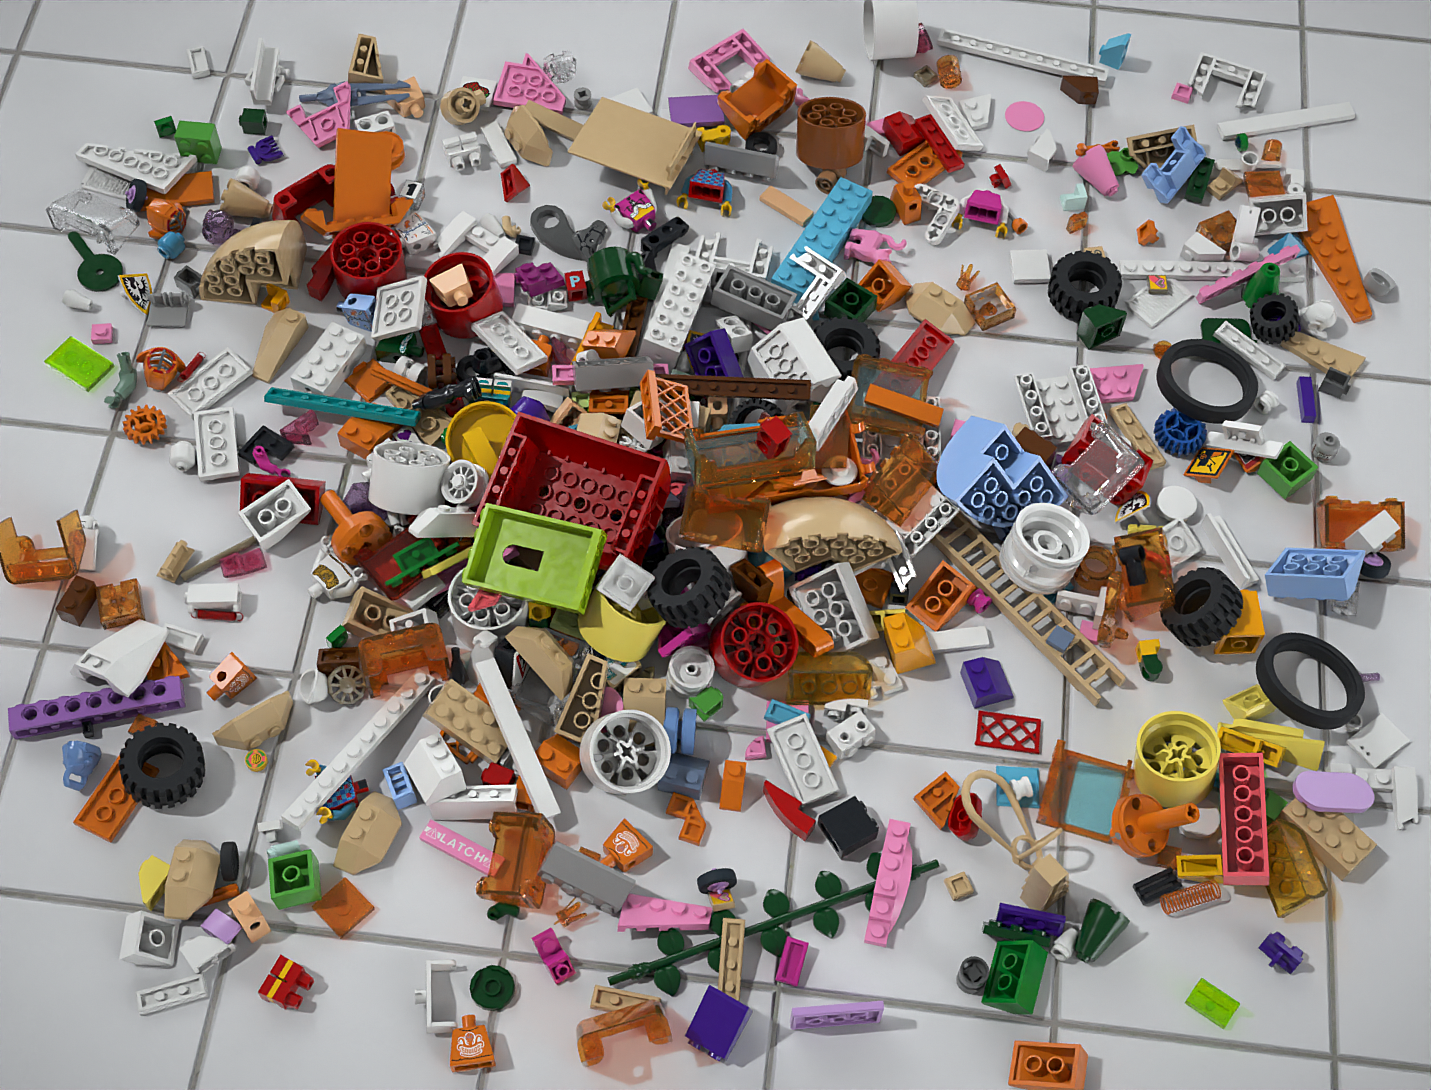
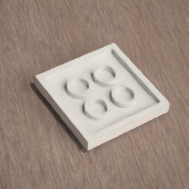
(399, 308)

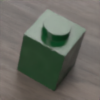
(253, 121)
(650, 285)

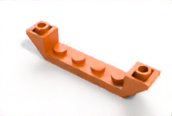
(316, 220)

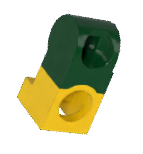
(539, 615)
(1147, 658)

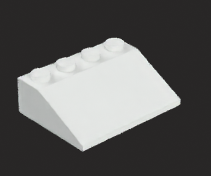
(837, 606)

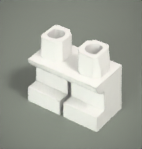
(467, 152)

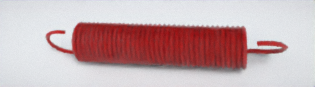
(190, 368)
(217, 615)

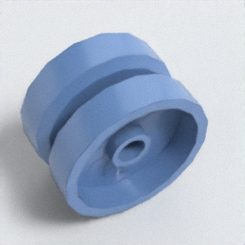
(681, 730)

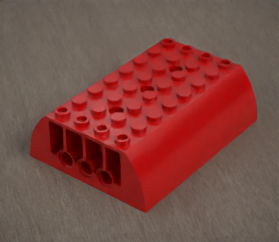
(580, 468)

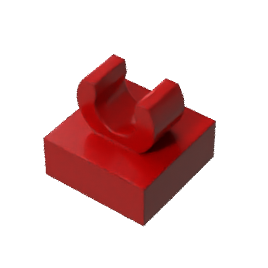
(1000, 177)

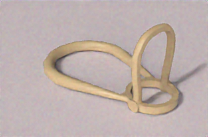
(1036, 845)

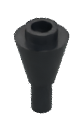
(457, 669)

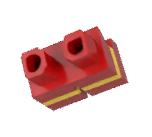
(284, 982)

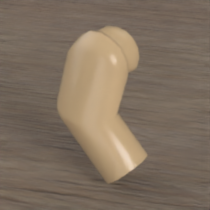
(510, 230)

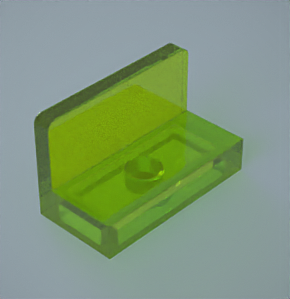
(1212, 1003)

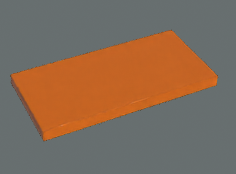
(362, 175)

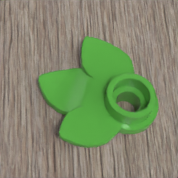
(1122, 162)

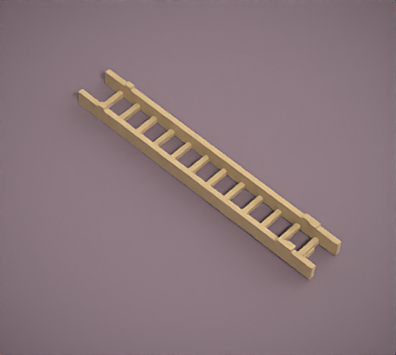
(1048, 609)

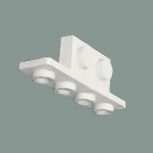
(1243, 439)

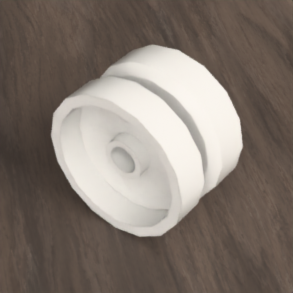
(690, 671)

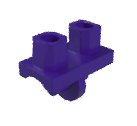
(1280, 953)

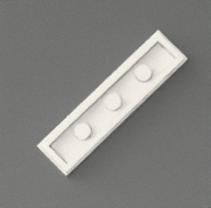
(1249, 350)

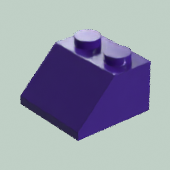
(985, 681)

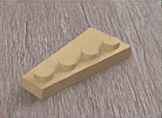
(1322, 354)
(431, 422)

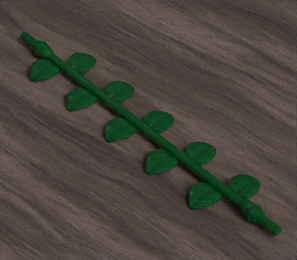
(772, 938)

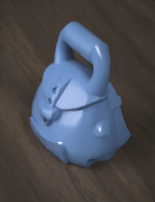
(80, 760)

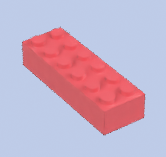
(1243, 819)

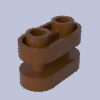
(447, 363)

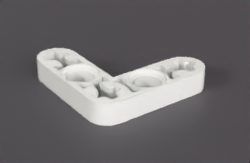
(943, 211)

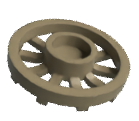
(346, 684)

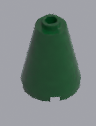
(1098, 930)

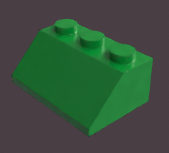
(1015, 976)

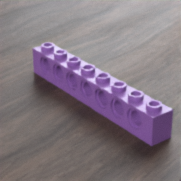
(108, 711)

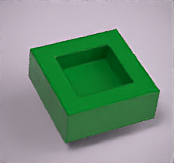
(165, 126)
(337, 638)

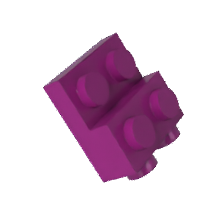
(538, 279)

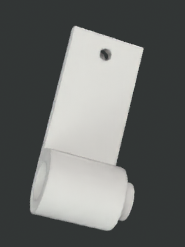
(1244, 232)

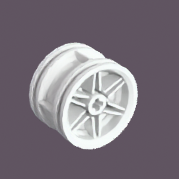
(1044, 548)

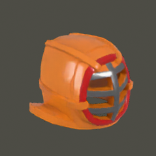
(162, 214)
(157, 374)

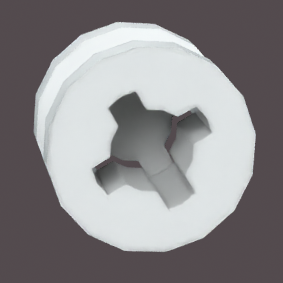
(1265, 402)
(1021, 787)

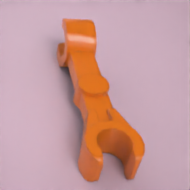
(1110, 146)

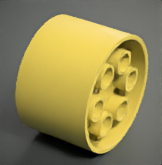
(617, 631)
(1156, 774)

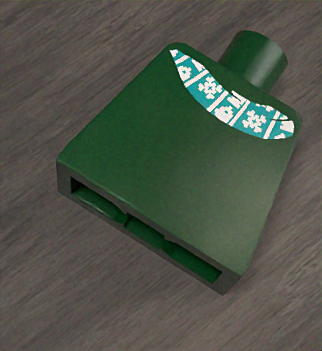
(393, 348)

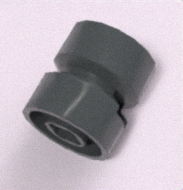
(972, 975)

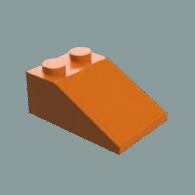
(363, 434)
(941, 596)
(1048, 1066)

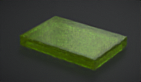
(79, 363)

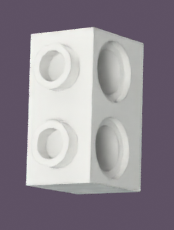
(376, 123)
(739, 335)

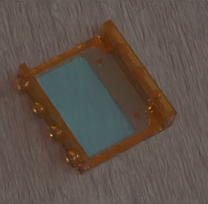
(892, 376)
(1082, 793)

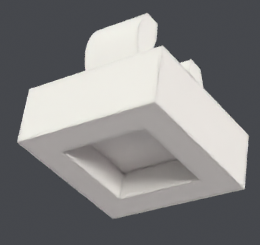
(270, 828)

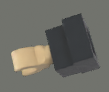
(897, 597)

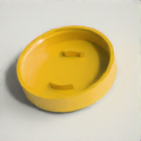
(490, 416)

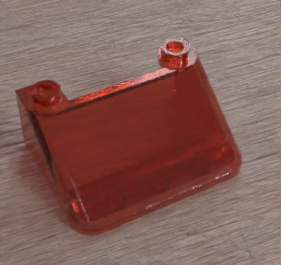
(381, 565)

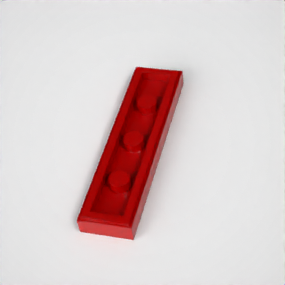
(939, 143)

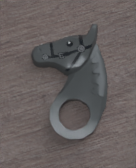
(563, 239)

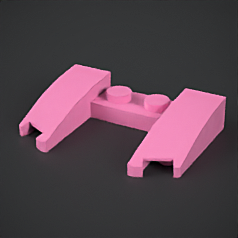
(705, 64)

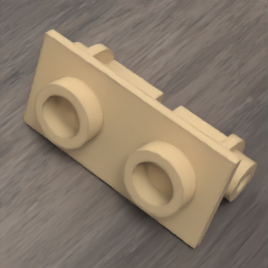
(175, 561)

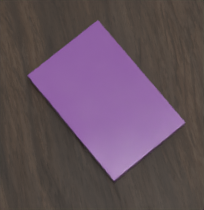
(696, 109)

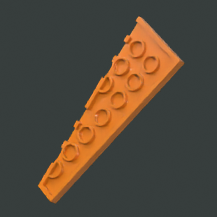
(1333, 255)

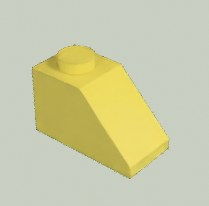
(152, 880)

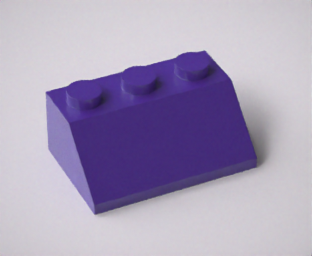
(713, 355)

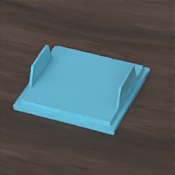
(1016, 773)

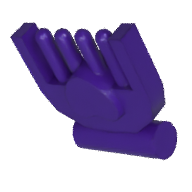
(264, 150)

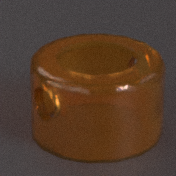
(1095, 579)

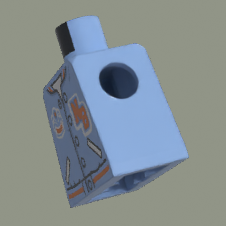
(358, 310)

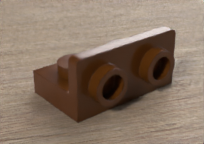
(332, 658)

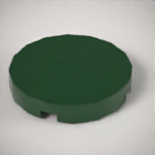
(880, 212)
(492, 988)

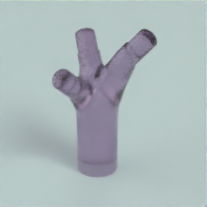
(1370, 677)

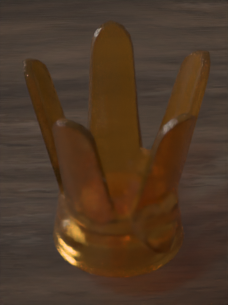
(964, 281)
(563, 915)

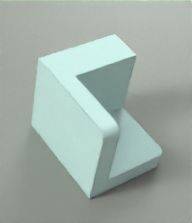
(1074, 200)

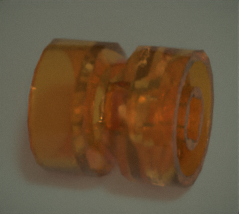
(949, 71)

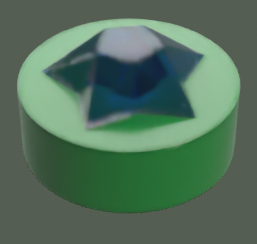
(1241, 142)

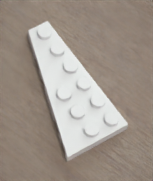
(153, 167)

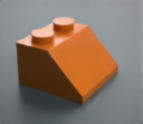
(886, 283)
(609, 342)
(559, 760)

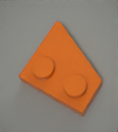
(166, 665)
(938, 798)

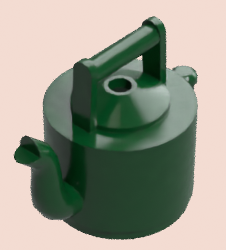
(614, 277)

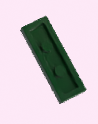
(1199, 180)
(1015, 932)

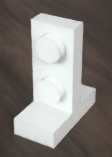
(1082, 604)

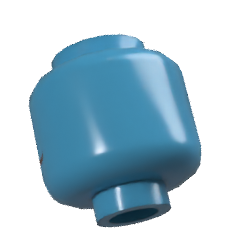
(171, 245)

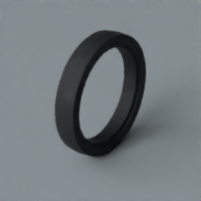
(1219, 354)
(1293, 707)

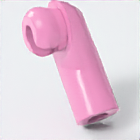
(799, 98)

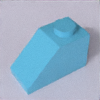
(1115, 51)

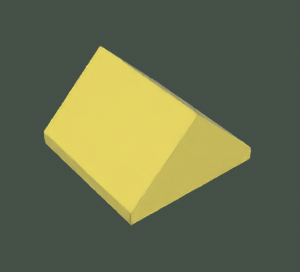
(1249, 704)

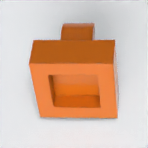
(1147, 233)

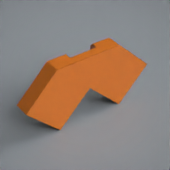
(686, 809)

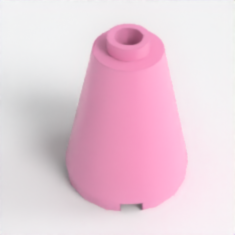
(1097, 170)

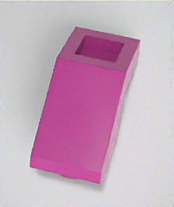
(553, 955)

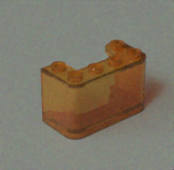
(401, 652)

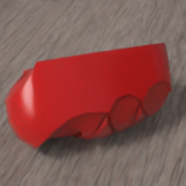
(959, 820)

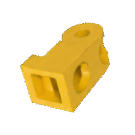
(717, 135)

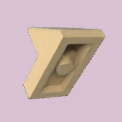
(1224, 183)

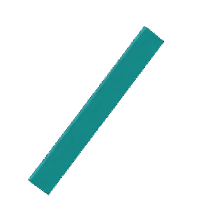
(342, 406)

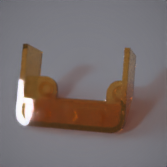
(25, 564)

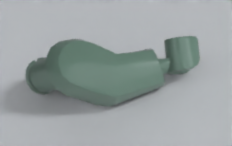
(127, 381)

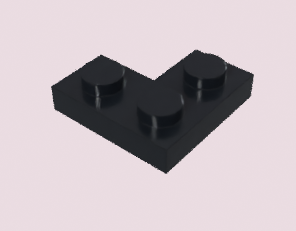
(270, 441)

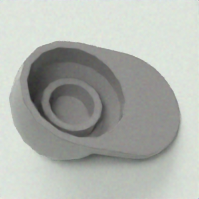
(1378, 282)

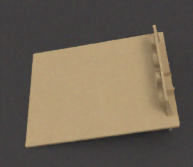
(635, 142)

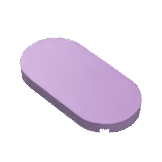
(1333, 792)

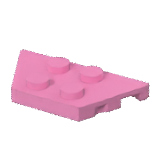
(1117, 382)

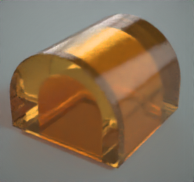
(1272, 150)

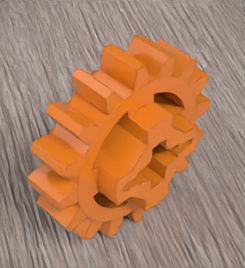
(144, 424)

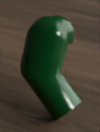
(500, 909)

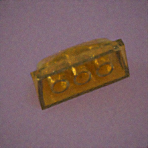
(828, 678)
(1292, 869)

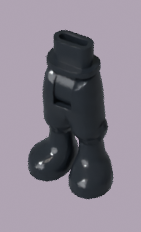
(437, 398)

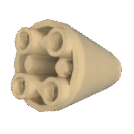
(820, 64)
(244, 202)

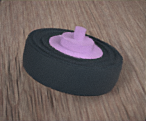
(136, 195)
(1375, 565)
(716, 880)

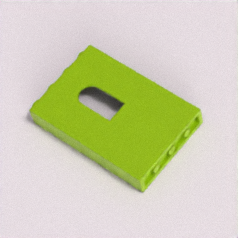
(566, 567)

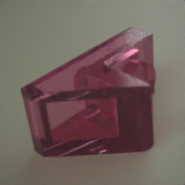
(297, 430)

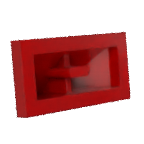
(512, 182)

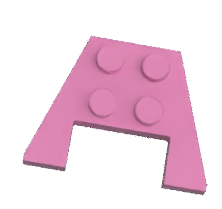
(322, 125)

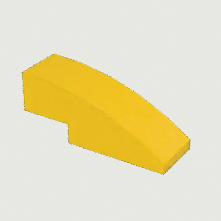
(480, 450)
(1243, 743)
(1200, 867)

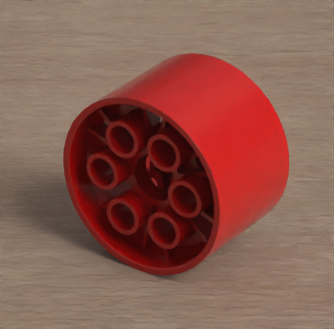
(351, 263)
(457, 320)
(730, 666)

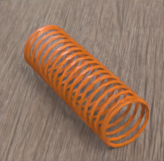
(1190, 897)

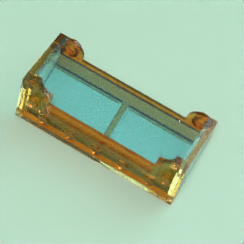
(736, 460)

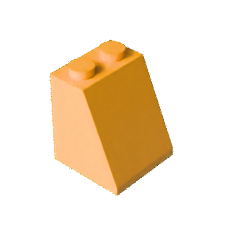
(1247, 632)
(907, 643)

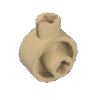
(461, 105)

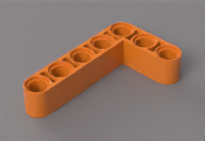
(810, 634)

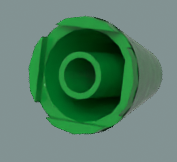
(1263, 282)

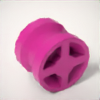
(979, 601)

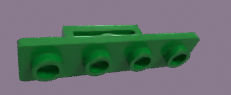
(417, 556)

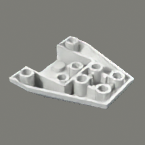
(123, 657)

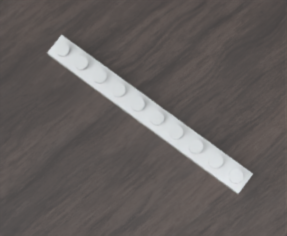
(1019, 55)
(1199, 270)
(357, 750)

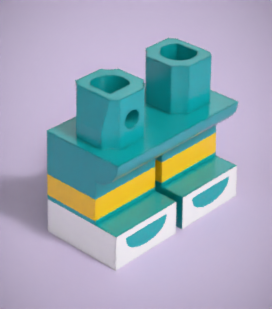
(498, 392)

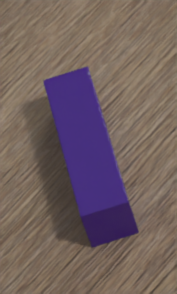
(1306, 399)

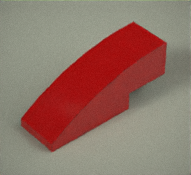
(322, 277)
(789, 811)

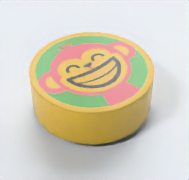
(256, 760)

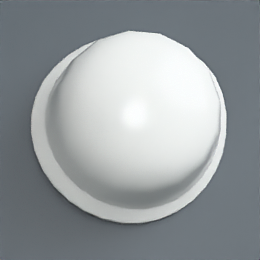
(313, 686)

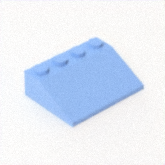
(1315, 573)

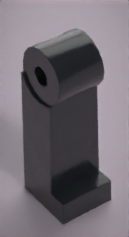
(664, 236)

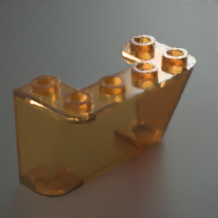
(902, 480)
(1341, 518)
(725, 520)
(1159, 591)
(592, 1030)

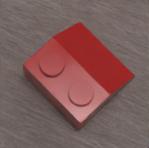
(902, 132)

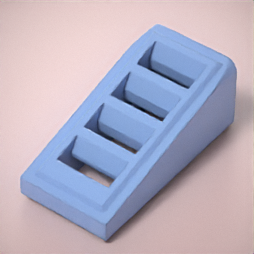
(404, 797)

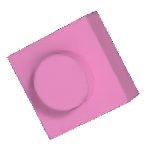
(101, 333)

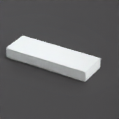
(498, 144)
(958, 639)
(171, 994)

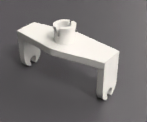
(484, 649)
(424, 996)

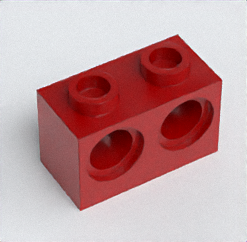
(773, 437)

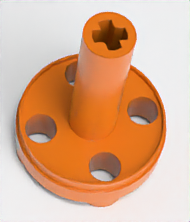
(354, 530)
(1143, 825)

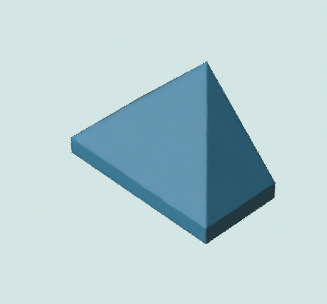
(1288, 240)

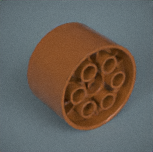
(830, 133)

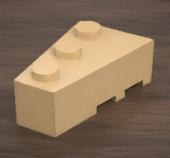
(365, 62)

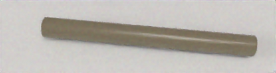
(215, 560)

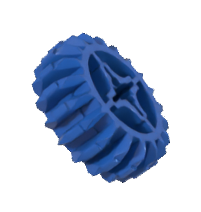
(1176, 437)

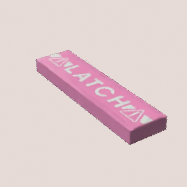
(457, 846)

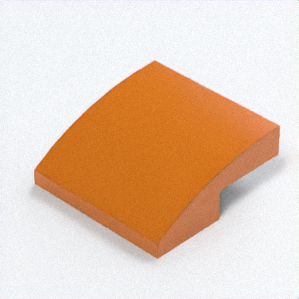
(609, 402)

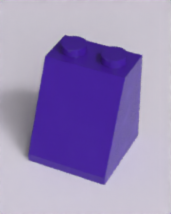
(718, 1023)

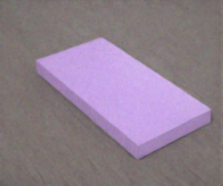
(836, 1015)

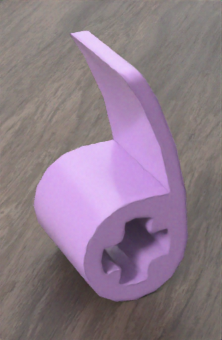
(221, 926)

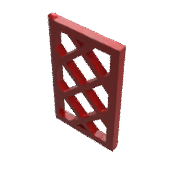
(1020, 720)

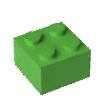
(198, 140)
(1288, 471)
(294, 879)

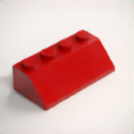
(257, 485)

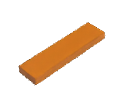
(903, 405)

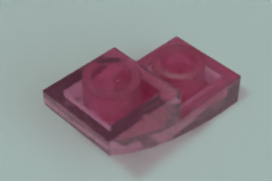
(924, 41)
(559, 352)
(239, 565)

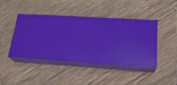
(1031, 919)

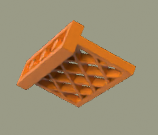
(653, 406)

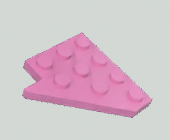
(525, 83)

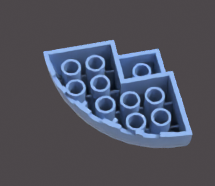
(992, 475)

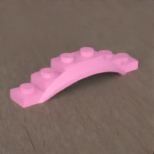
(891, 883)

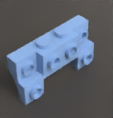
(1177, 167)

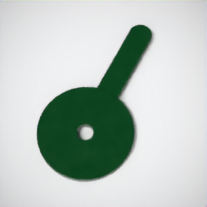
(93, 264)

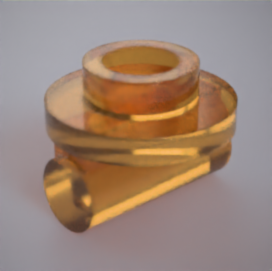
(1160, 348)

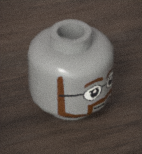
(1325, 446)

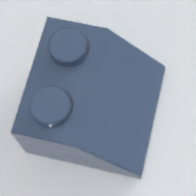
(684, 776)

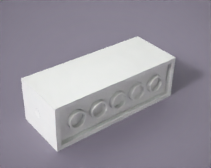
(677, 310)

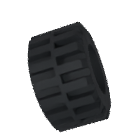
(1274, 306)

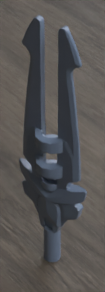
(328, 95)

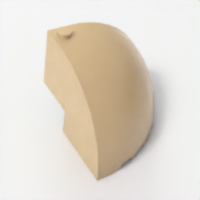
(252, 259)
(826, 528)

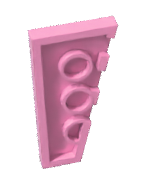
(650, 912)

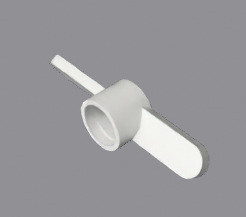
(1243, 166)

